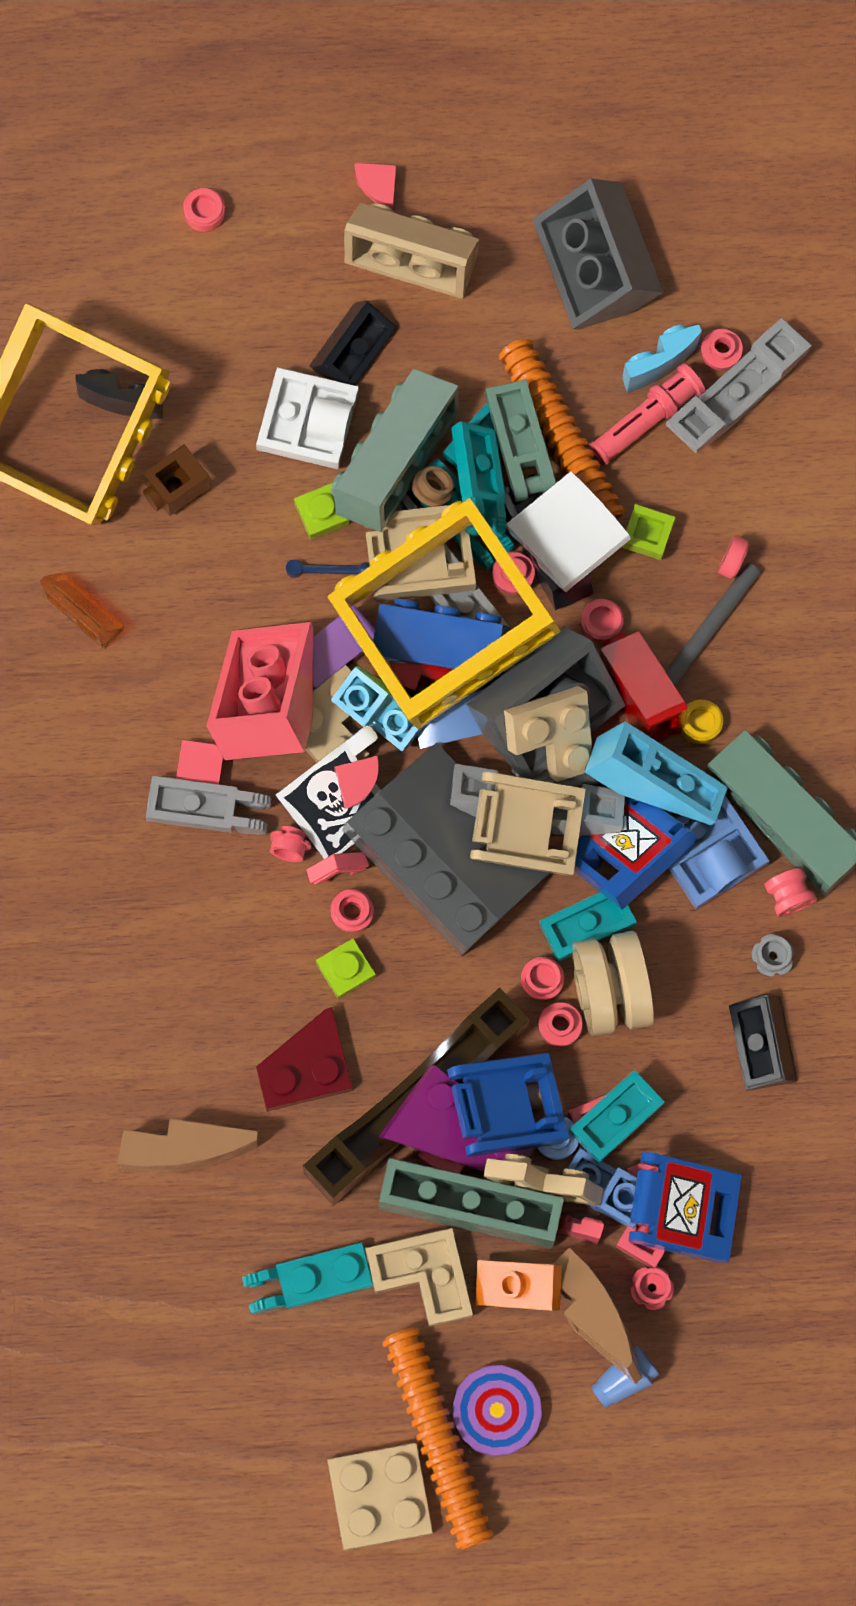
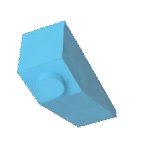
(654, 774)

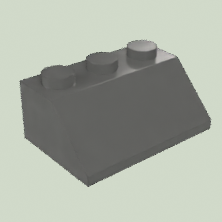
(597, 254)
(553, 667)

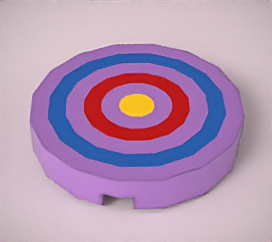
(496, 1410)

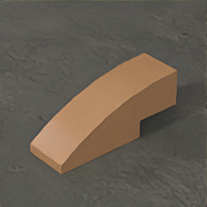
(184, 1148)
(595, 1316)

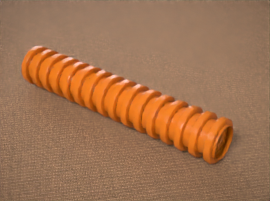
(556, 424)
(437, 1438)

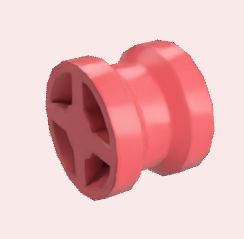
(790, 892)

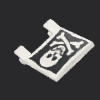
(316, 798)

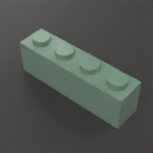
(395, 450)
(785, 811)
(470, 1203)

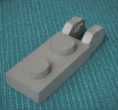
(203, 806)

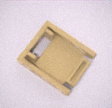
(429, 574)
(518, 823)

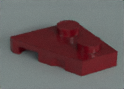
(305, 1066)

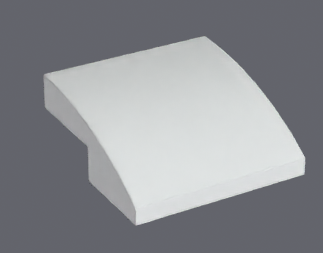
(568, 531)

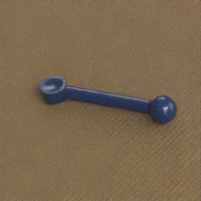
(295, 569)

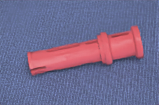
(661, 403)

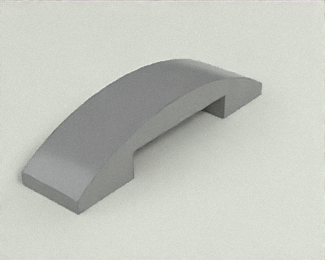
(740, 387)
(601, 809)

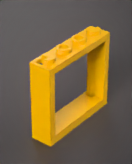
(12, 367)
(478, 668)

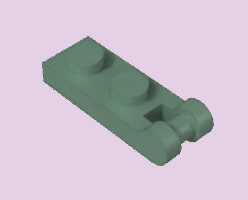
(519, 438)

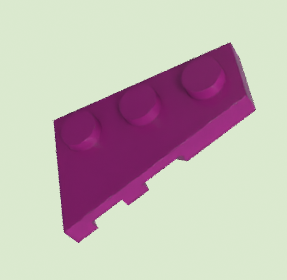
(431, 1123)

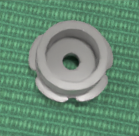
(775, 944)

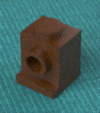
(178, 468)

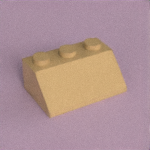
(410, 249)

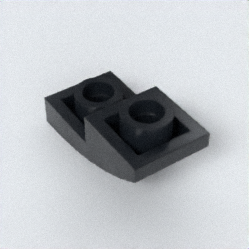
(104, 391)

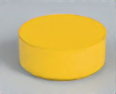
(702, 722)

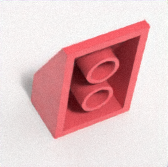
(264, 692)

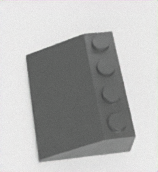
(427, 851)

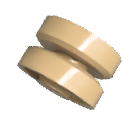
(606, 984)

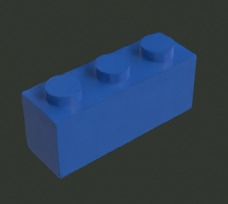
(433, 638)

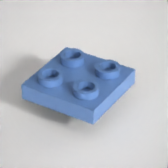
(718, 858)

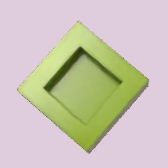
(319, 512)
(648, 532)
(345, 969)

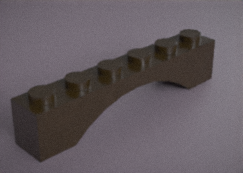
(360, 1149)

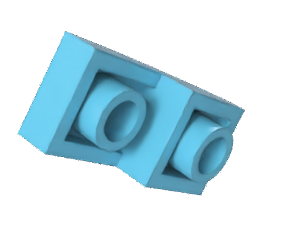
(672, 349)
(372, 704)

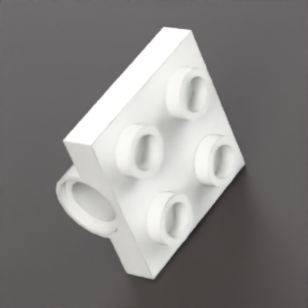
(307, 418)

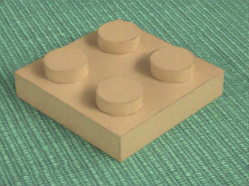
(379, 1497)

